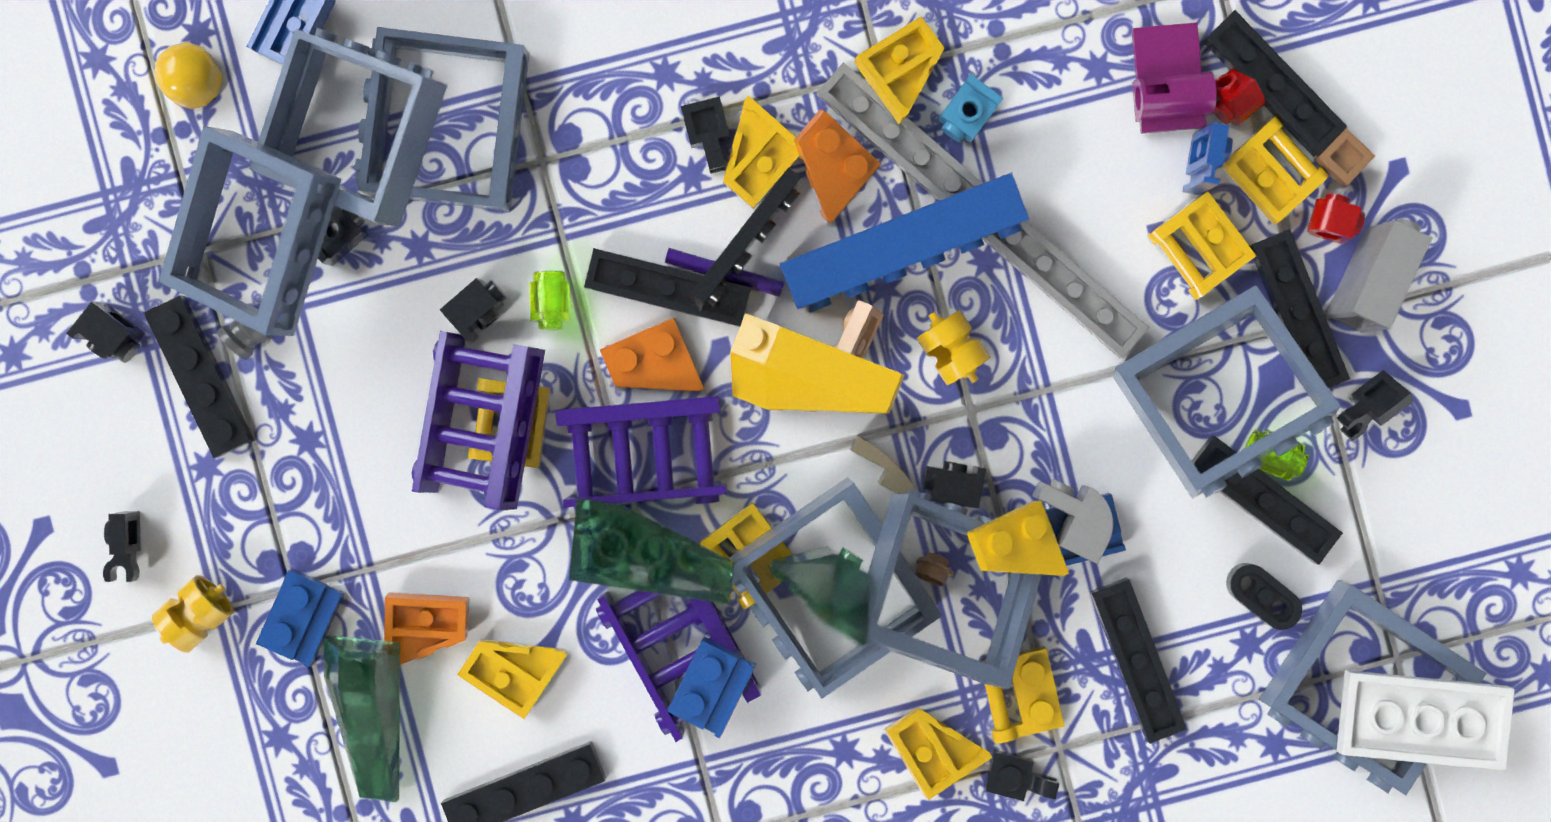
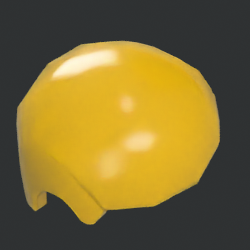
(188, 75)

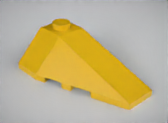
(799, 373)

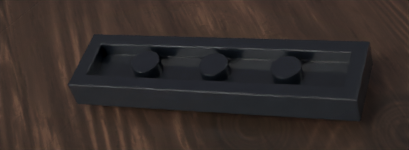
(1284, 91)
(735, 255)
(661, 286)
(1298, 304)
(199, 376)
(1272, 505)
(1137, 660)
(527, 787)

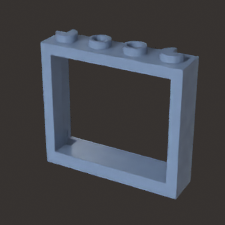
(378, 92)
(293, 99)
(298, 243)
(1193, 335)
(1013, 615)
(1309, 647)
(859, 658)

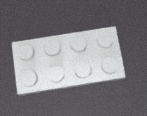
(1425, 720)

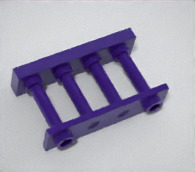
(659, 417)
(515, 424)
(697, 612)

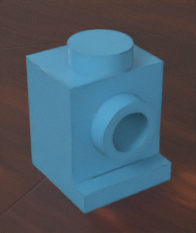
(978, 95)

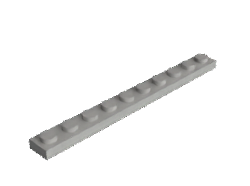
(945, 176)

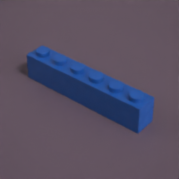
(905, 241)

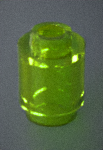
(549, 300)
(1284, 466)

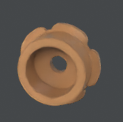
(933, 569)

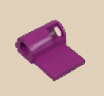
(1170, 60)

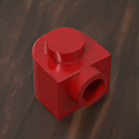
(1237, 97)
(1336, 218)

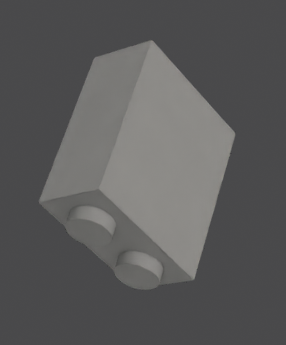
(1379, 275)

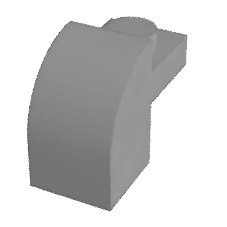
(1088, 518)

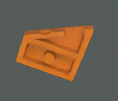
(834, 163)
(653, 360)
(424, 623)

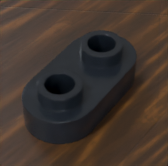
(1263, 594)

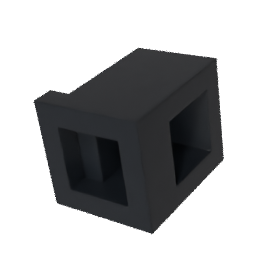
(349, 236)
(474, 308)
(107, 332)
(954, 484)

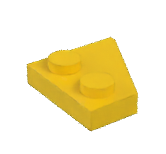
(901, 66)
(758, 154)
(1019, 543)
(512, 672)
(934, 751)

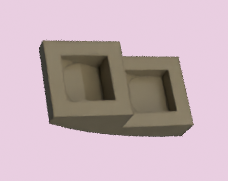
(892, 476)

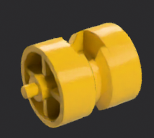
(953, 347)
(186, 619)

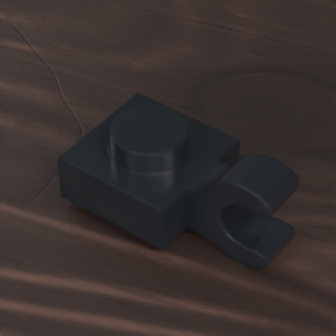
(705, 128)
(1376, 400)
(123, 538)
(1013, 776)

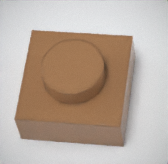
(1344, 158)

